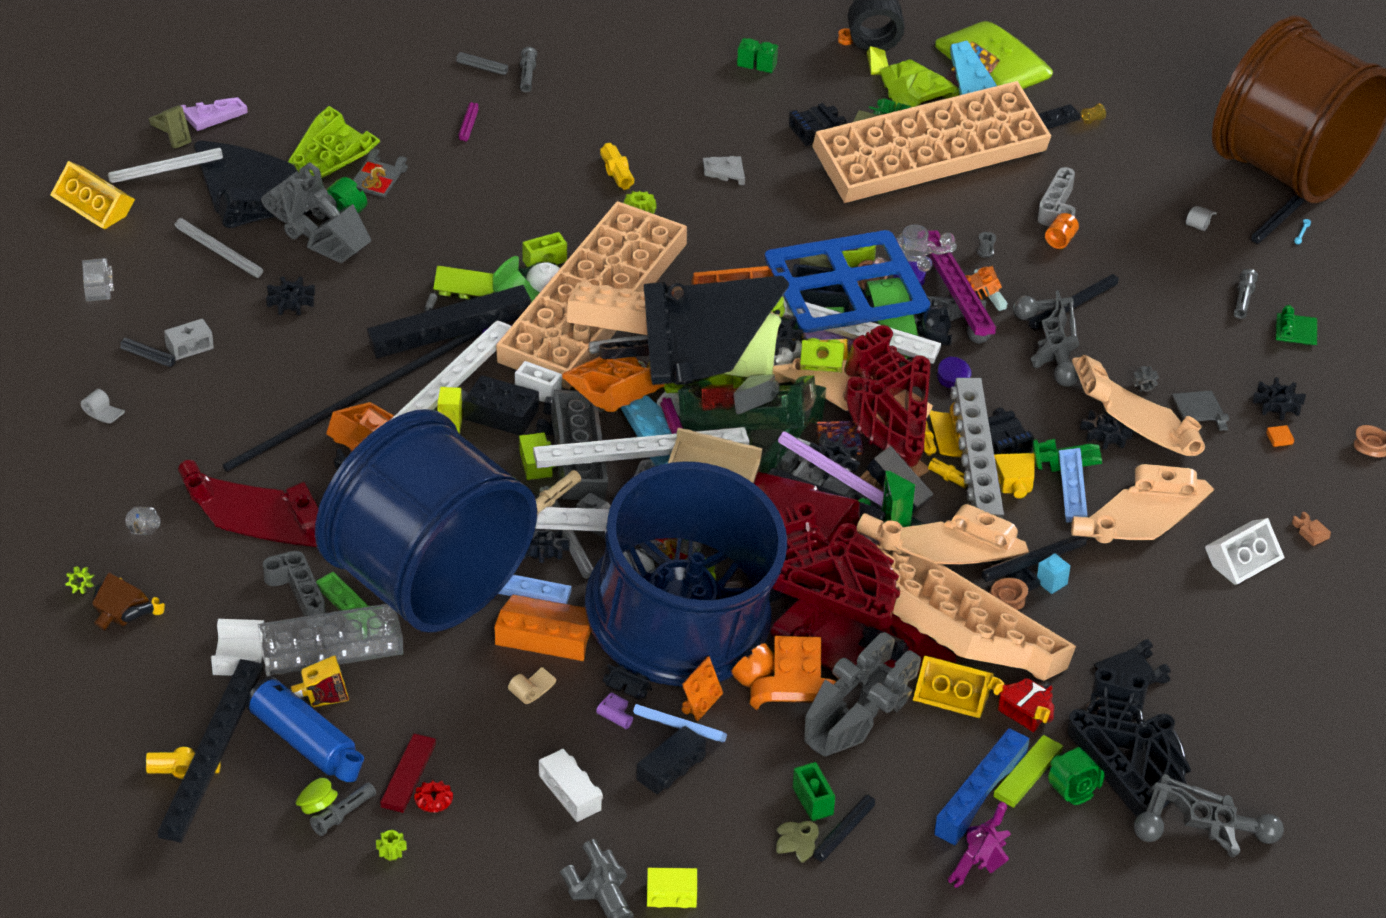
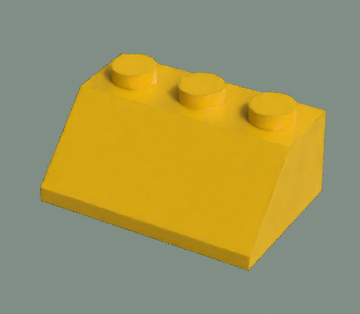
(952, 686)

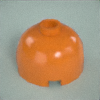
(755, 666)

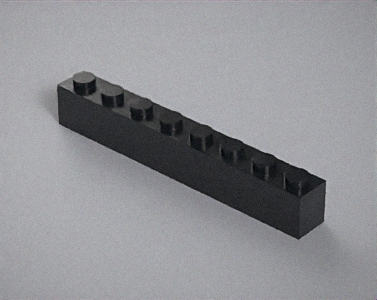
(448, 321)

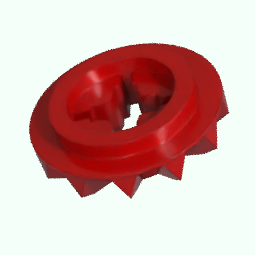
(442, 800)

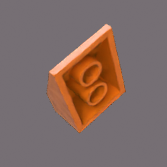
(345, 421)

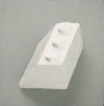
(1245, 551)

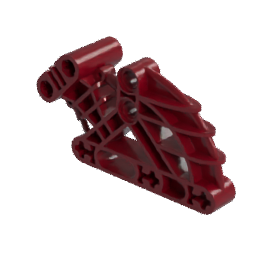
(866, 397)
(848, 599)

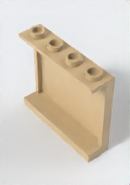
(704, 448)

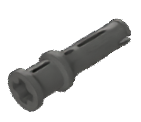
(527, 64)
(1245, 289)
(335, 813)

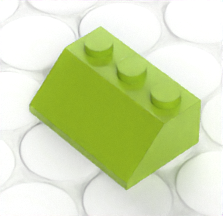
(462, 282)

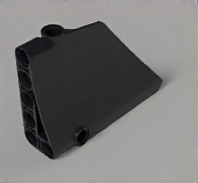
(241, 181)
(705, 327)

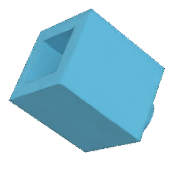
(1053, 573)

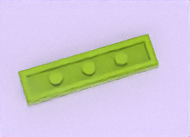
(1028, 771)

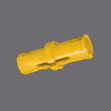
(948, 472)

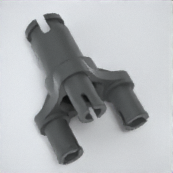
(600, 883)

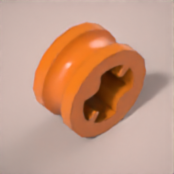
(845, 37)

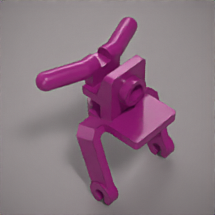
(984, 845)

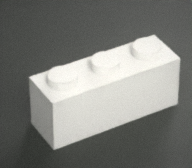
(570, 785)

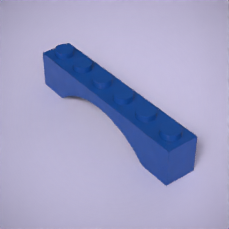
(963, 806)

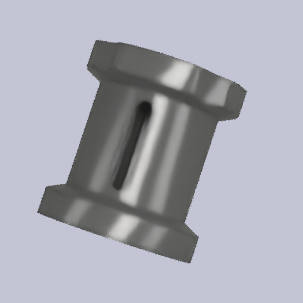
(986, 241)

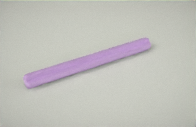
(831, 467)

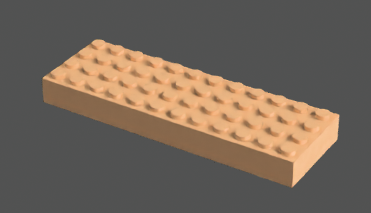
(930, 141)
(620, 252)

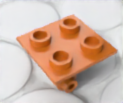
(984, 278)
(701, 690)

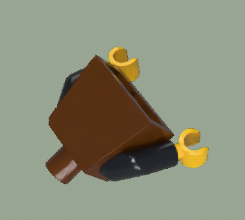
(121, 602)

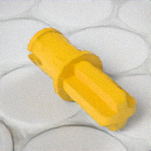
(929, 446)

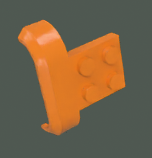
(795, 672)

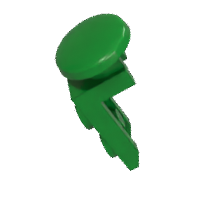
(1047, 452)

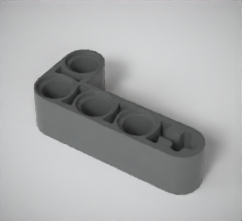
(294, 569)

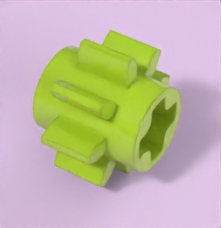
(81, 585)
(391, 845)

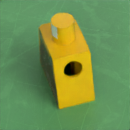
(322, 683)

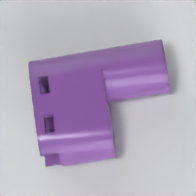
(614, 710)

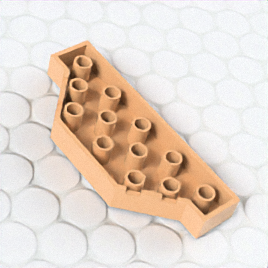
(973, 620)

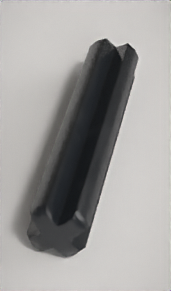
(148, 352)

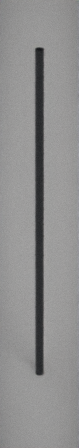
(349, 400)

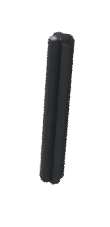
(847, 824)

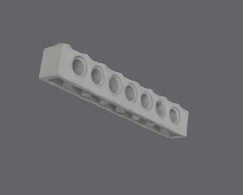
(976, 446)

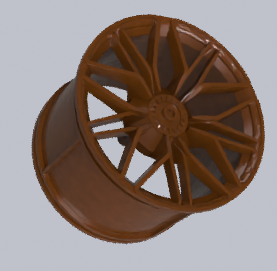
(1301, 110)

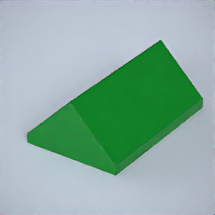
(898, 499)

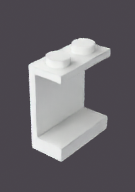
(236, 641)

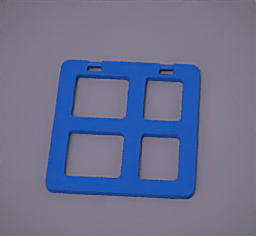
(848, 279)

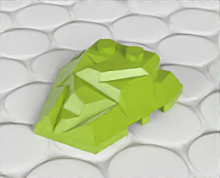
(913, 83)

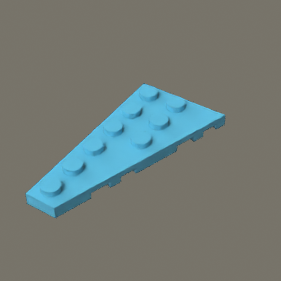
(969, 69)

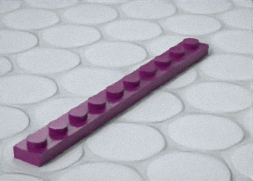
(961, 290)

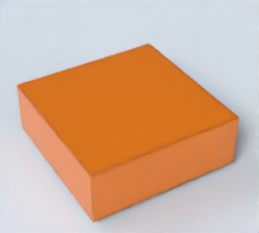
(1280, 436)

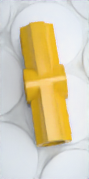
(617, 166)
(171, 762)

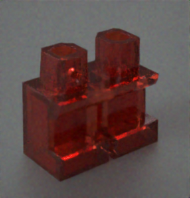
(718, 394)

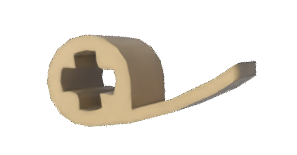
(530, 689)

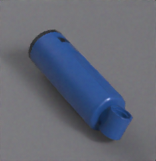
(305, 729)

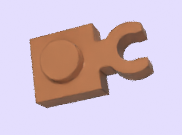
(1312, 531)

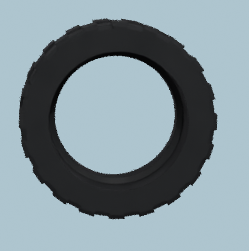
(880, 38)

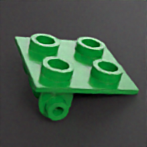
(887, 106)
(1295, 328)

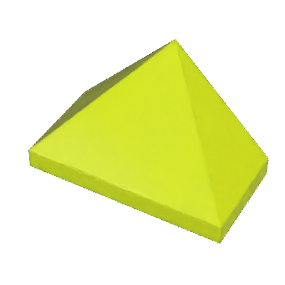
(876, 59)

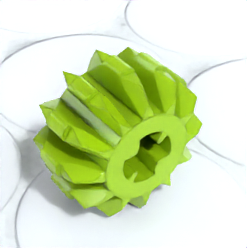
(641, 200)

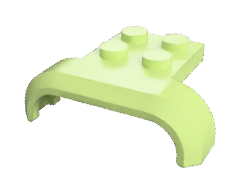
(760, 353)

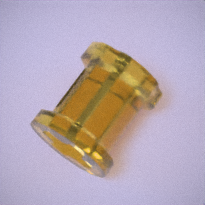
(1096, 113)

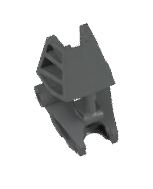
(300, 192)
(831, 724)

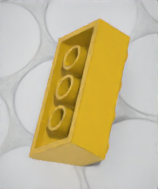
(91, 196)

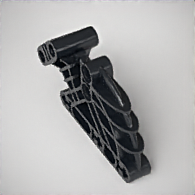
(1113, 728)

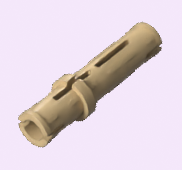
(548, 497)

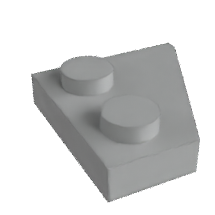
(724, 168)

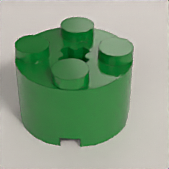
(346, 194)
(1075, 776)

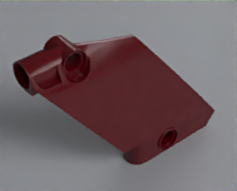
(254, 510)

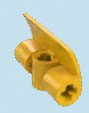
(945, 432)

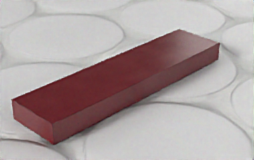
(408, 773)

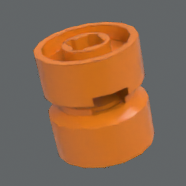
(1061, 230)

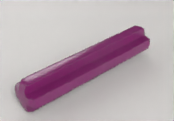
(468, 121)
(671, 415)

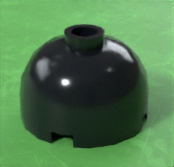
(936, 325)

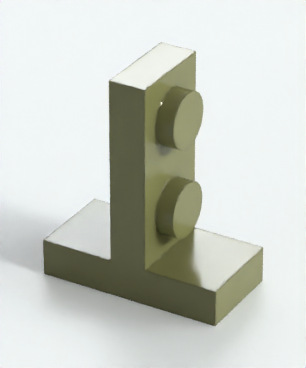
(175, 124)

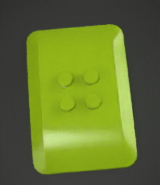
(1015, 58)

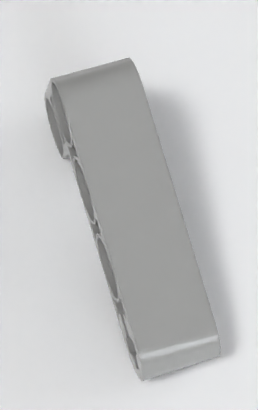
(1055, 197)

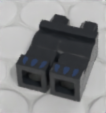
(814, 119)
(1008, 433)

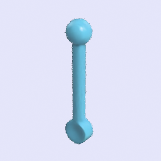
(1306, 223)

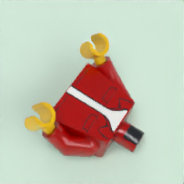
(1025, 701)

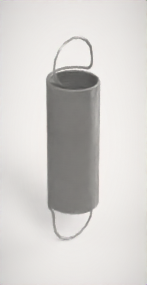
(431, 302)

